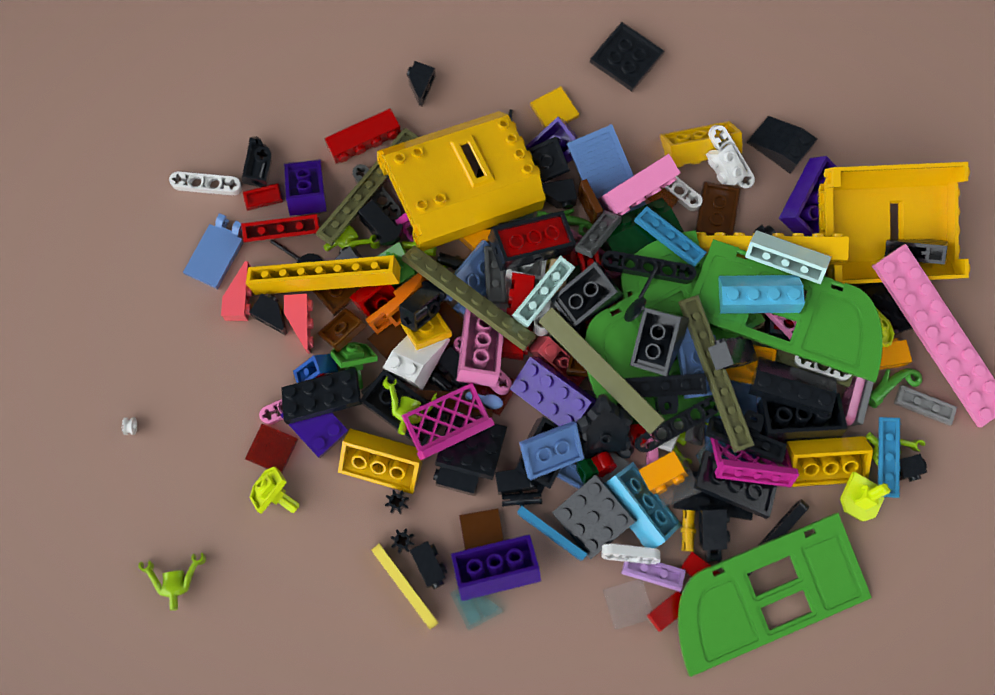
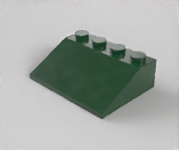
(630, 237)

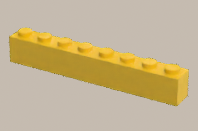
(834, 246)
(324, 275)

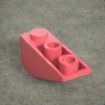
(237, 297)
(297, 311)
(554, 355)

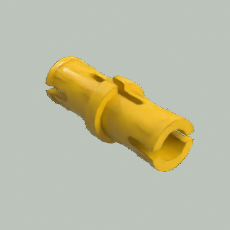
(688, 530)

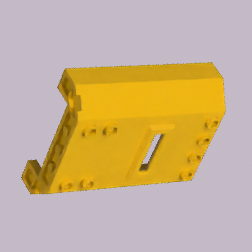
(442, 190)
(859, 203)

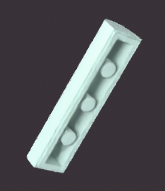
(543, 291)

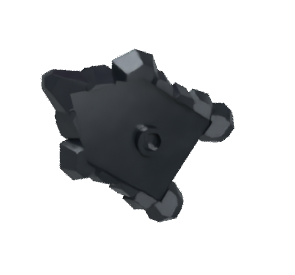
(606, 429)

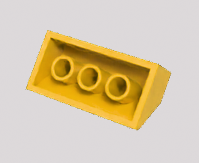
(693, 144)
(829, 460)
(380, 461)

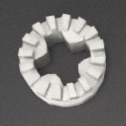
(130, 426)

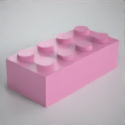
(642, 184)
(479, 352)

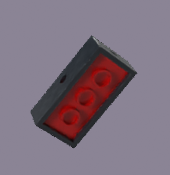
(531, 240)

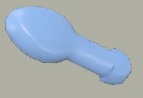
(490, 401)

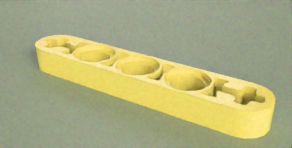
(405, 586)

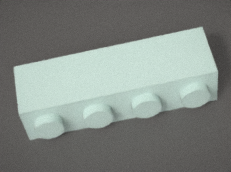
(788, 257)

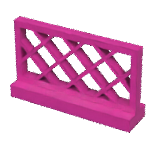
(449, 438)
(752, 470)

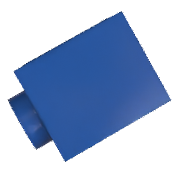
(315, 367)

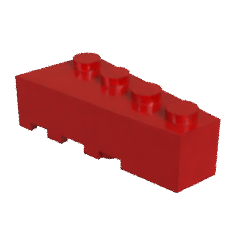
(522, 287)

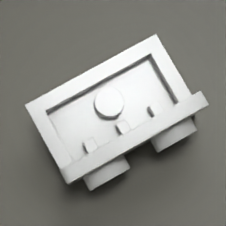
(726, 165)

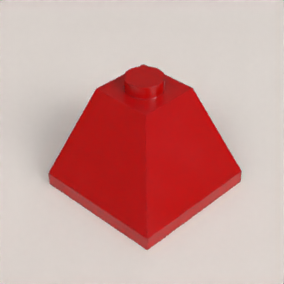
(371, 298)

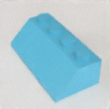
(761, 294)
(653, 521)

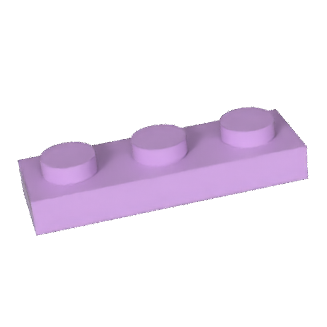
(658, 574)

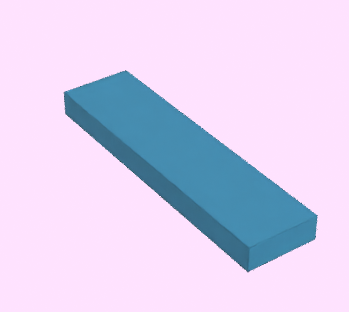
(670, 236)
(889, 454)
(551, 533)

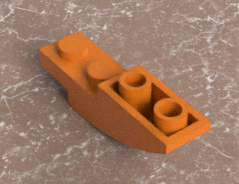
(390, 311)

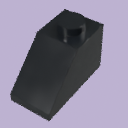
(420, 80)
(560, 193)
(269, 313)

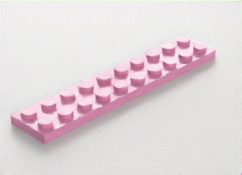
(939, 333)

